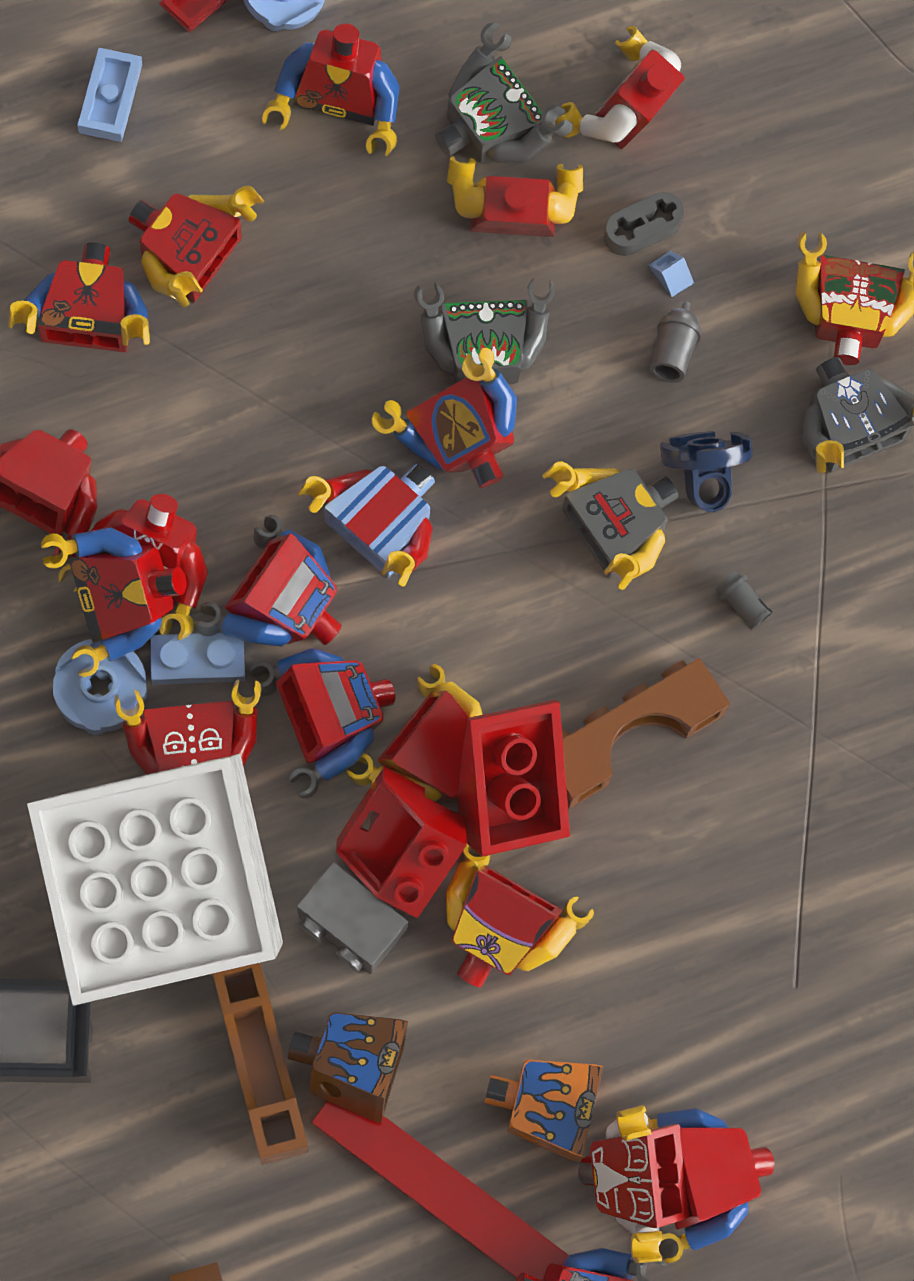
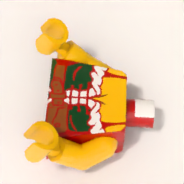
(852, 299)

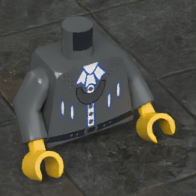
(854, 416)

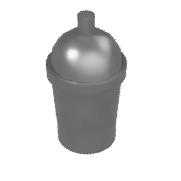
(675, 343)

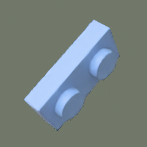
(110, 94)
(196, 659)

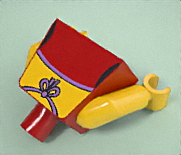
(503, 922)

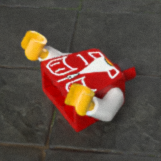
(636, 97)
(638, 1179)

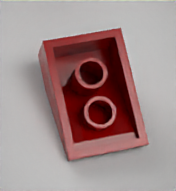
(514, 779)

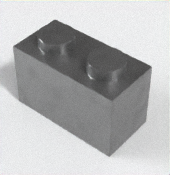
(351, 919)

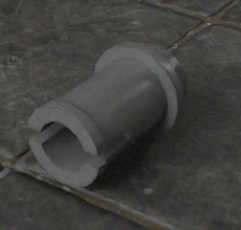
(744, 600)

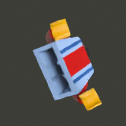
(378, 515)

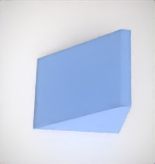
(672, 272)

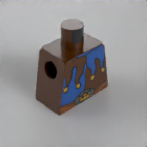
(353, 1061)

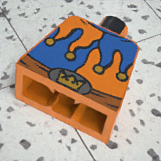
(549, 1104)

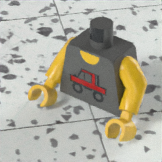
(615, 515)

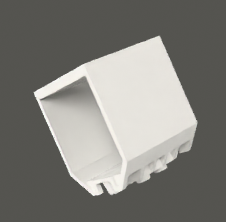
(156, 879)

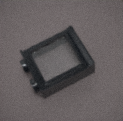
(43, 1033)

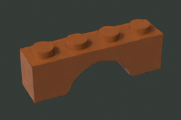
(681, 701)
(260, 1063)

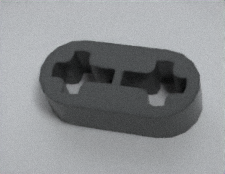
(639, 215)

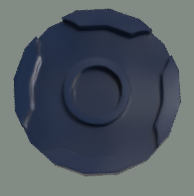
(704, 458)

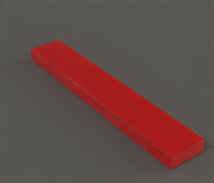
(441, 1191)

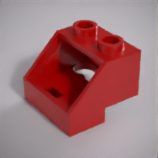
(399, 816)

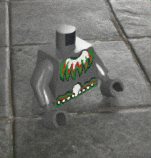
(494, 110)
(504, 327)

